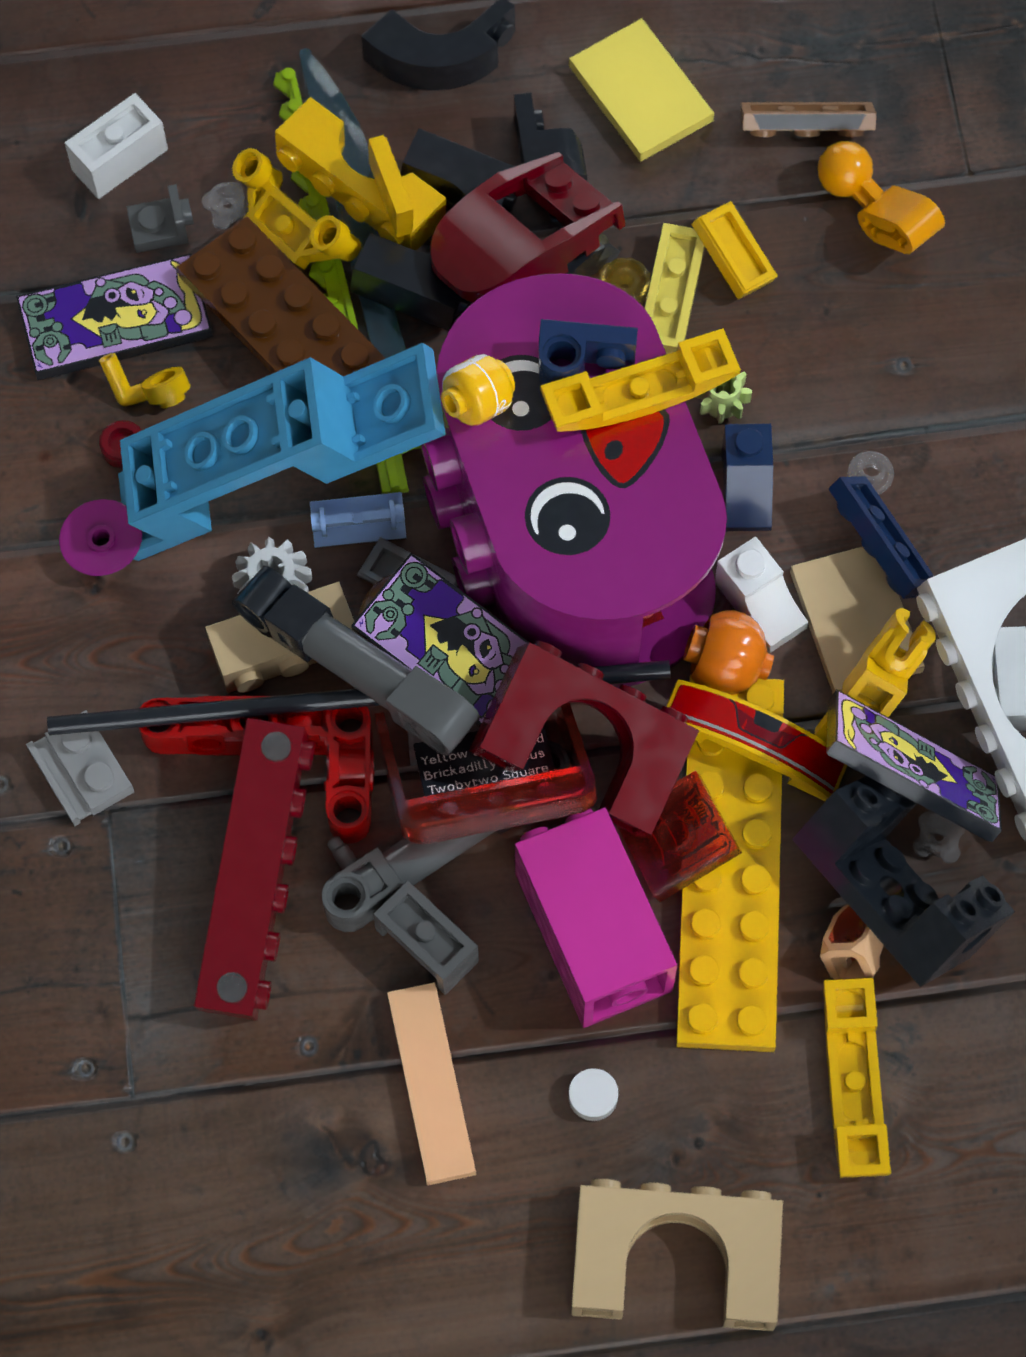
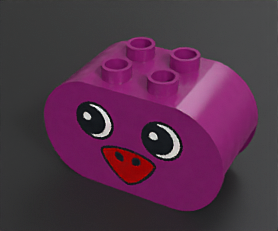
(578, 526)

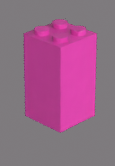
(594, 916)

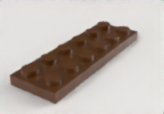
(273, 304)

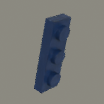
(881, 534)

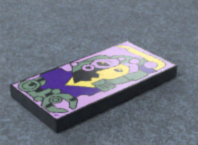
(111, 313)
(441, 630)
(913, 766)

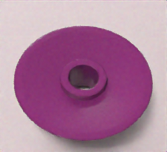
(87, 526)

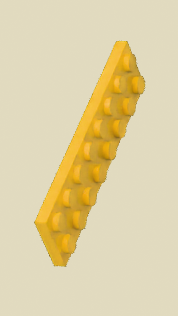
(734, 911)

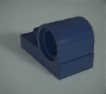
(581, 344)

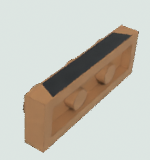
(807, 118)

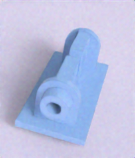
(357, 519)

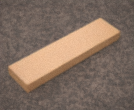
(431, 1084)

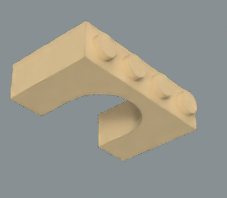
(742, 1227)

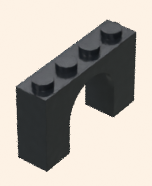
(404, 276)

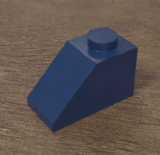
(748, 476)

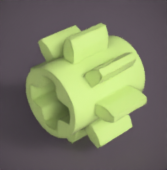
(725, 405)

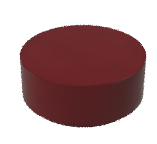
(110, 440)

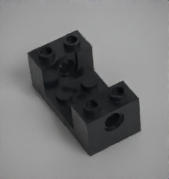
(872, 876)

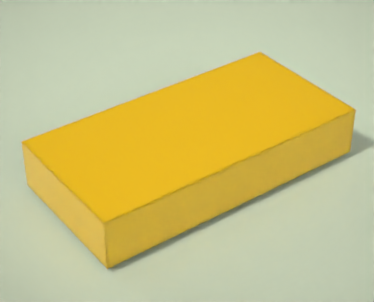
(391, 185)
(734, 250)

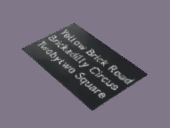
(465, 769)

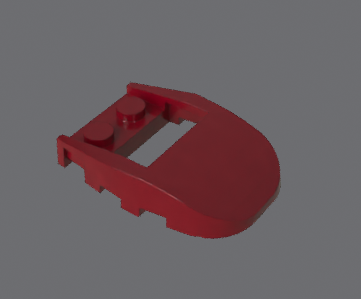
(486, 246)

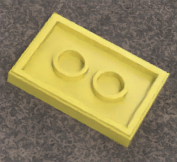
(641, 89)

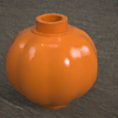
(728, 652)

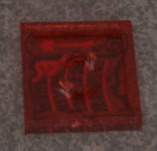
(686, 840)

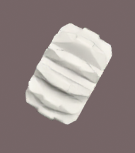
(281, 559)

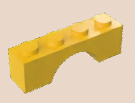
(313, 146)

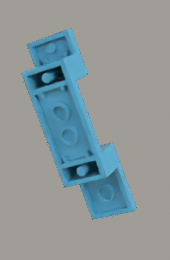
(285, 420)

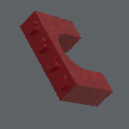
(650, 739)

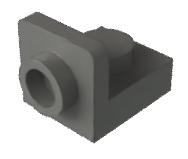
(160, 222)

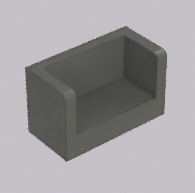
(427, 936)

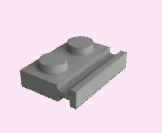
(81, 772)

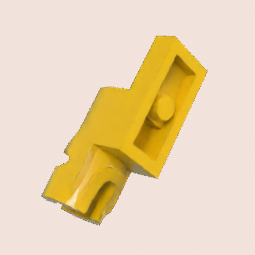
(885, 667)

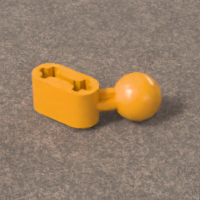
(890, 218)

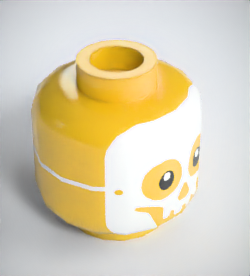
(477, 389)

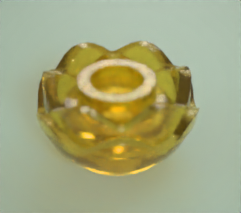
(628, 272)

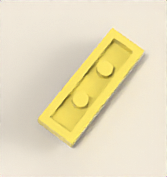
(674, 283)

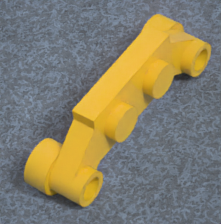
(286, 222)

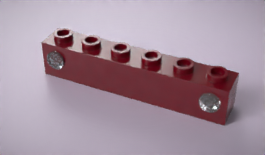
(253, 868)

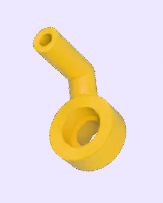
(161, 388)

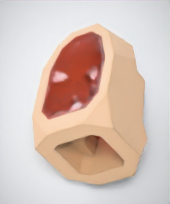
(850, 947)

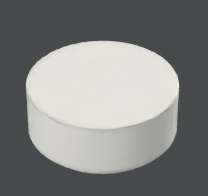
(593, 1094)

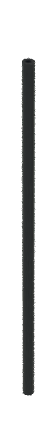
(282, 704)

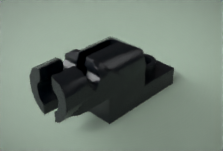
(538, 142)

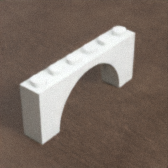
(967, 615)

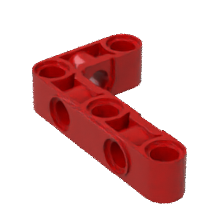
(347, 753)

